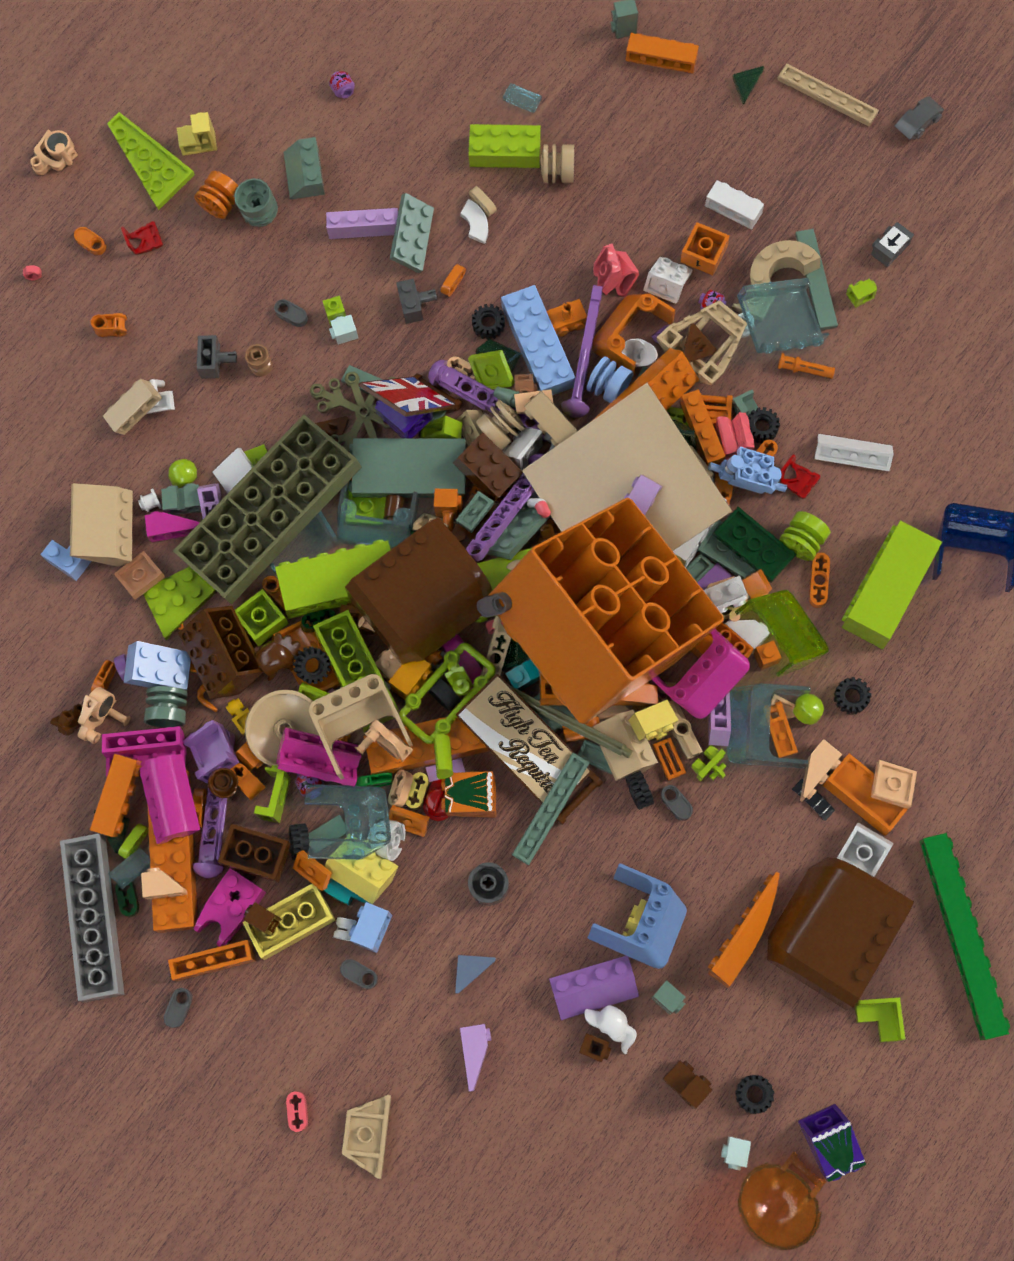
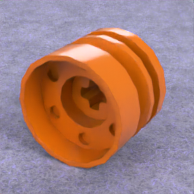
(217, 194)

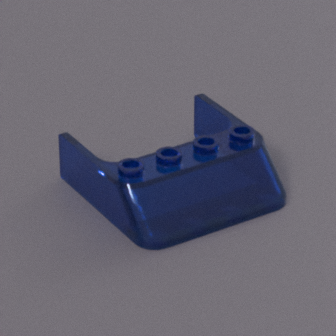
(979, 531)

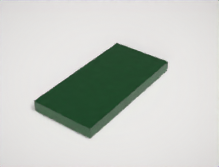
(754, 544)

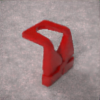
(148, 235)
(804, 481)

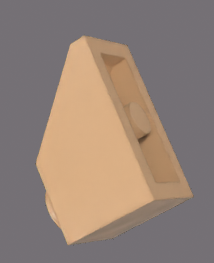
(160, 885)

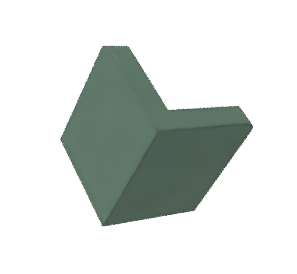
(744, 403)

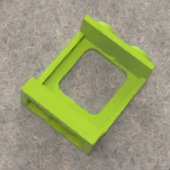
(278, 797)

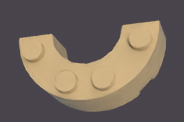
(782, 255)

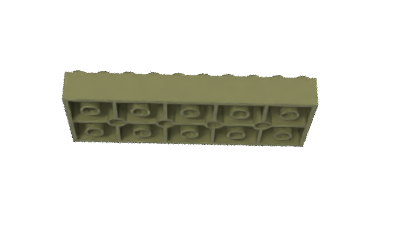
(267, 509)

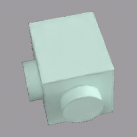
(343, 329)
(736, 1153)

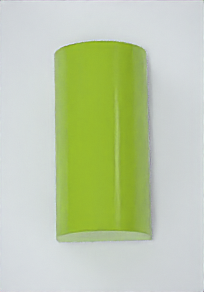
(443, 756)

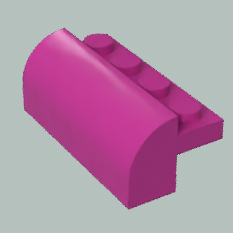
(144, 744)
(306, 755)
(169, 797)

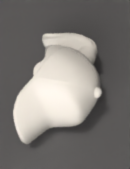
(640, 352)
(614, 1023)

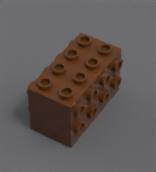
(220, 652)

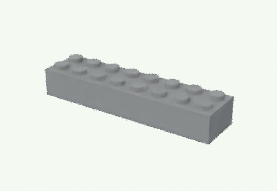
(91, 918)

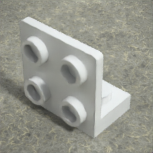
(667, 279)
(728, 593)

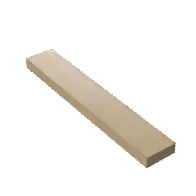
(828, 95)

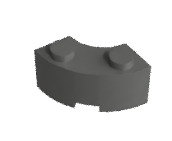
(923, 115)

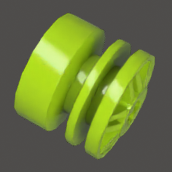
(805, 535)

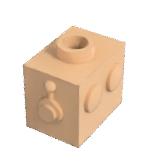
(387, 664)

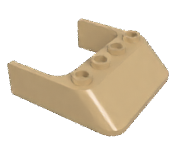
(351, 710)

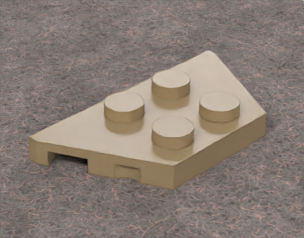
(367, 1134)

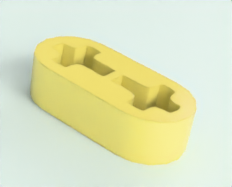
(421, 792)

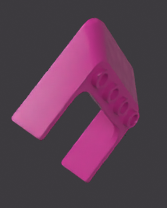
(708, 678)

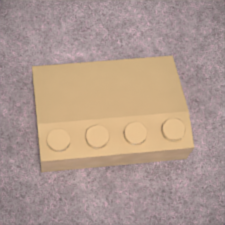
(101, 524)

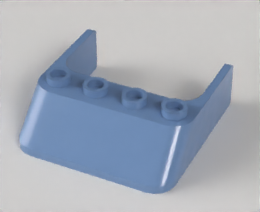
(657, 926)

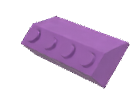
(594, 987)

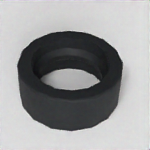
(444, 694)

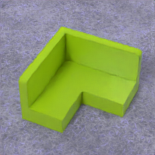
(886, 1013)

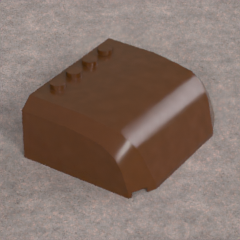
(420, 592)
(837, 930)

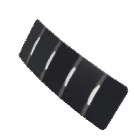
(817, 802)

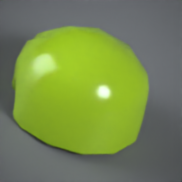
(182, 472)
(808, 708)

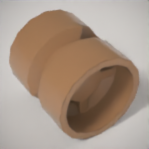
(258, 360)

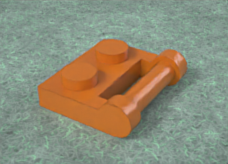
(718, 411)

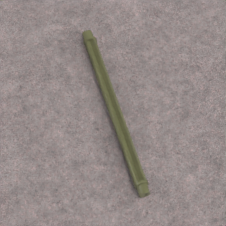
(574, 725)

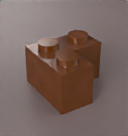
(687, 1085)

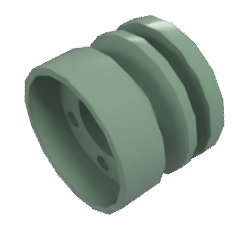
(256, 202)
(166, 706)

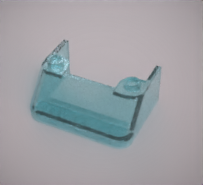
(365, 530)

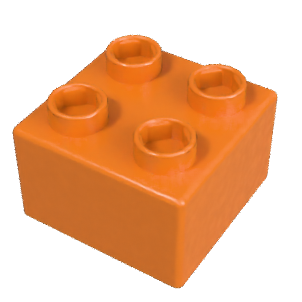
(604, 608)

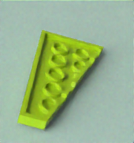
(155, 166)
(177, 598)

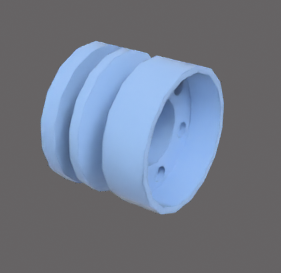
(608, 380)

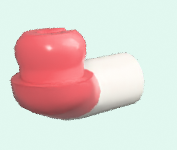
(540, 505)

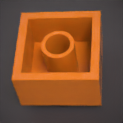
(704, 248)

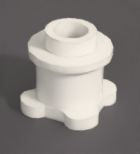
(149, 501)

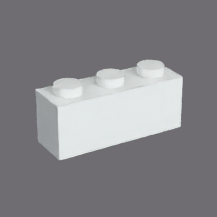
(734, 204)

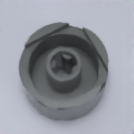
(481, 875)

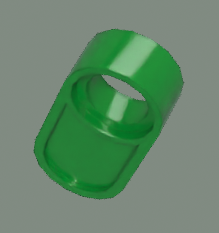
(375, 780)

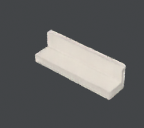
(854, 452)

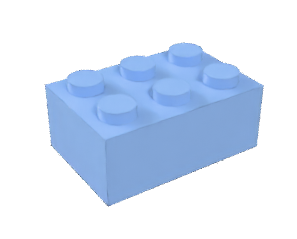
(156, 666)

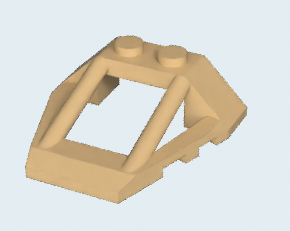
(722, 316)

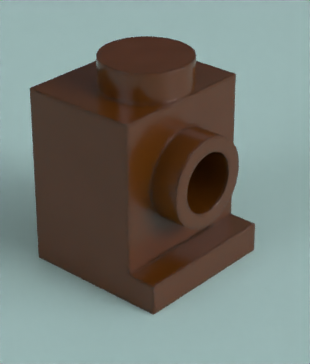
(586, 1048)

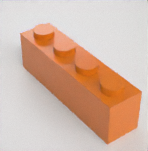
(662, 53)
(700, 421)
(116, 795)
(211, 960)

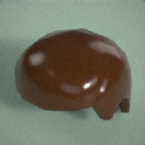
(223, 783)

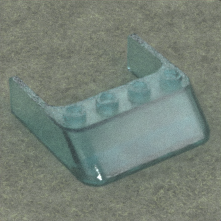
(751, 725)
(365, 821)

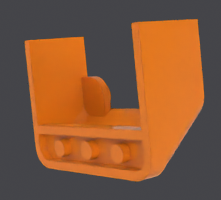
(608, 339)

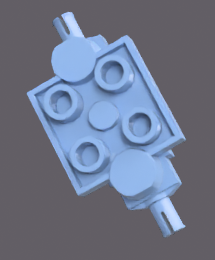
(750, 471)

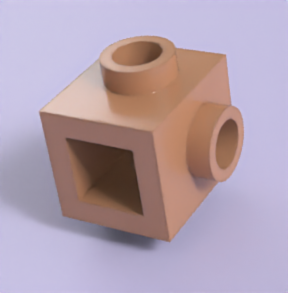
(524, 383)

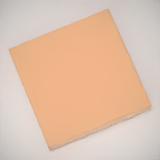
(893, 784)

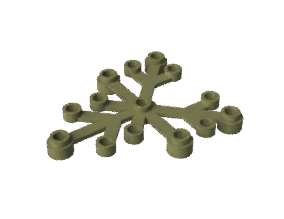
(337, 400)

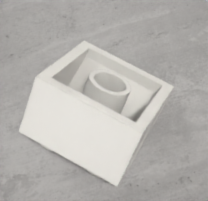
(523, 446)
(865, 849)

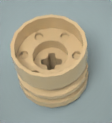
(558, 163)
(499, 425)

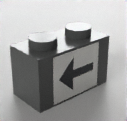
(892, 244)

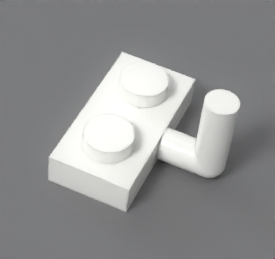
(166, 402)

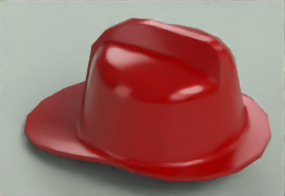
(433, 802)

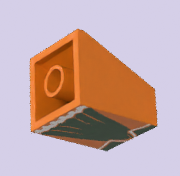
(470, 794)

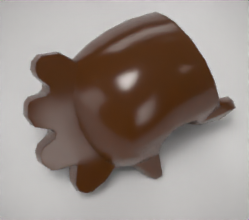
(277, 655)

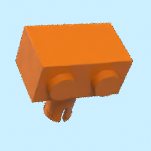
(568, 317)
(447, 505)

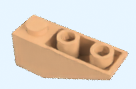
(819, 763)

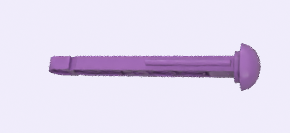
(449, 378)
(575, 406)
(502, 515)
(209, 854)

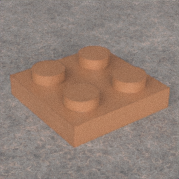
(139, 575)

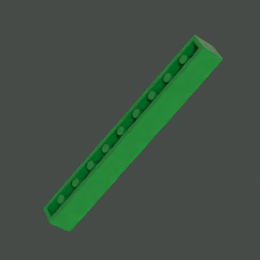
(964, 937)

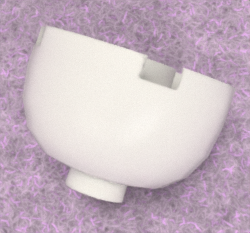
(391, 850)

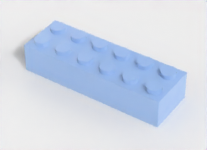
(538, 340)

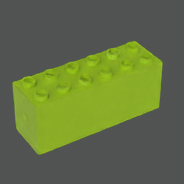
(322, 580)
(890, 584)

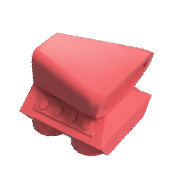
(615, 271)
(734, 434)

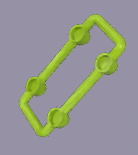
(413, 701)

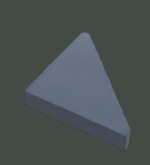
(469, 969)

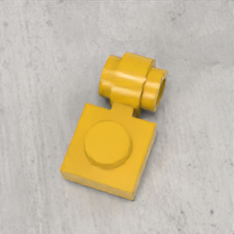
(235, 707)

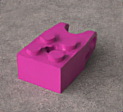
(224, 910)

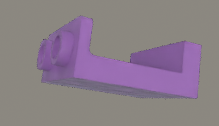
(211, 749)

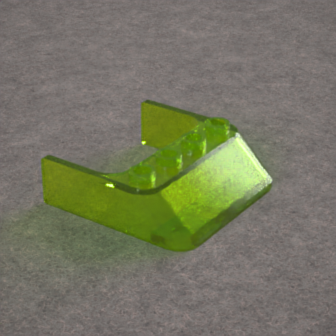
(790, 627)

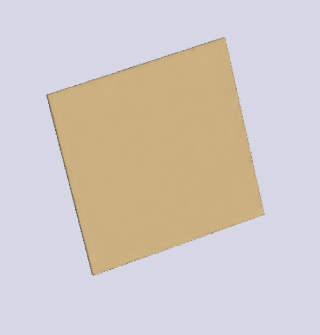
(607, 455)

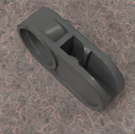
(294, 315)
(490, 604)
(679, 806)
(355, 971)
(176, 1012)

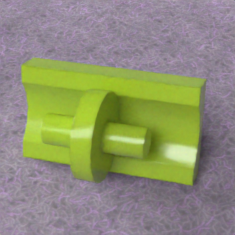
(458, 678)
(702, 769)

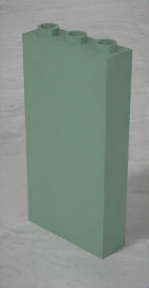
(406, 466)

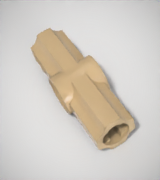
(687, 740)

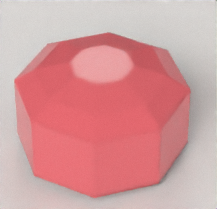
(32, 272)

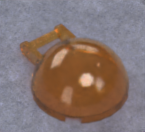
(780, 1205)

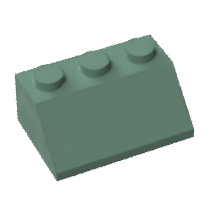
(304, 169)

